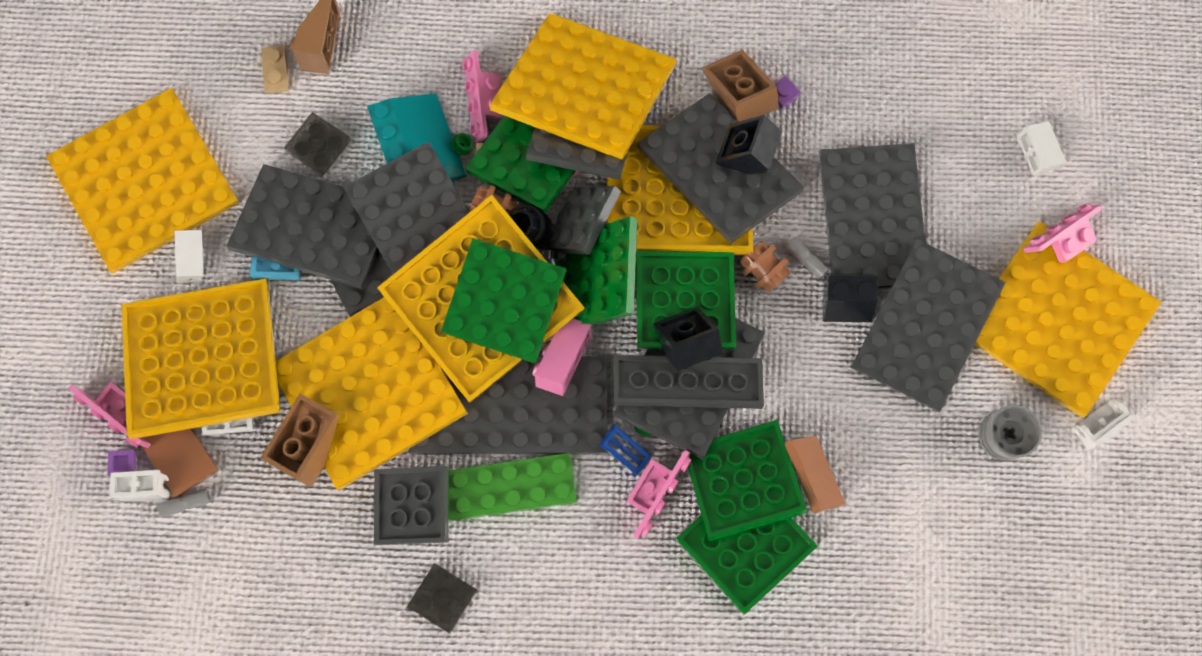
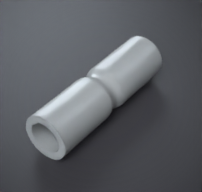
(809, 260)
(181, 503)

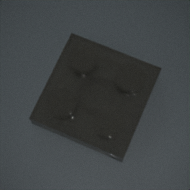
(317, 144)
(442, 598)

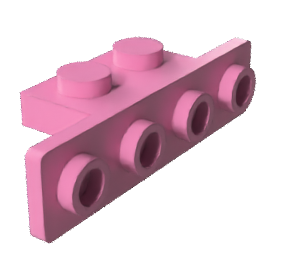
(481, 91)
(1068, 236)
(110, 406)
(653, 487)

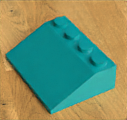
(411, 122)

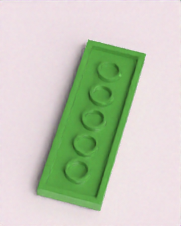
(510, 487)

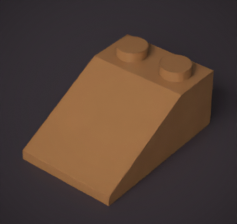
(316, 38)
(742, 86)
(302, 440)

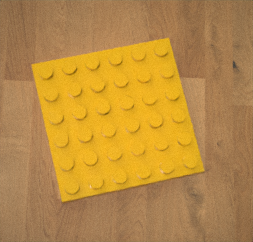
(584, 85)
(142, 180)
(662, 212)
(427, 283)
(1065, 323)
(199, 359)
(377, 383)

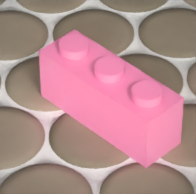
(562, 357)

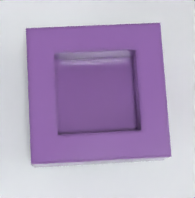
(786, 92)
(121, 461)

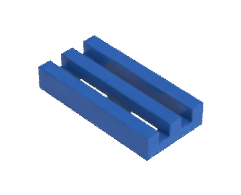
(609, 437)

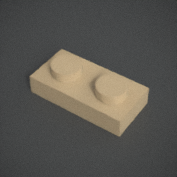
(275, 69)

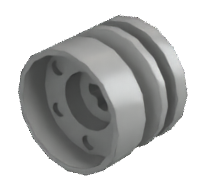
(1023, 435)

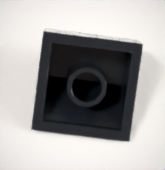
(749, 145)
(849, 297)
(688, 338)

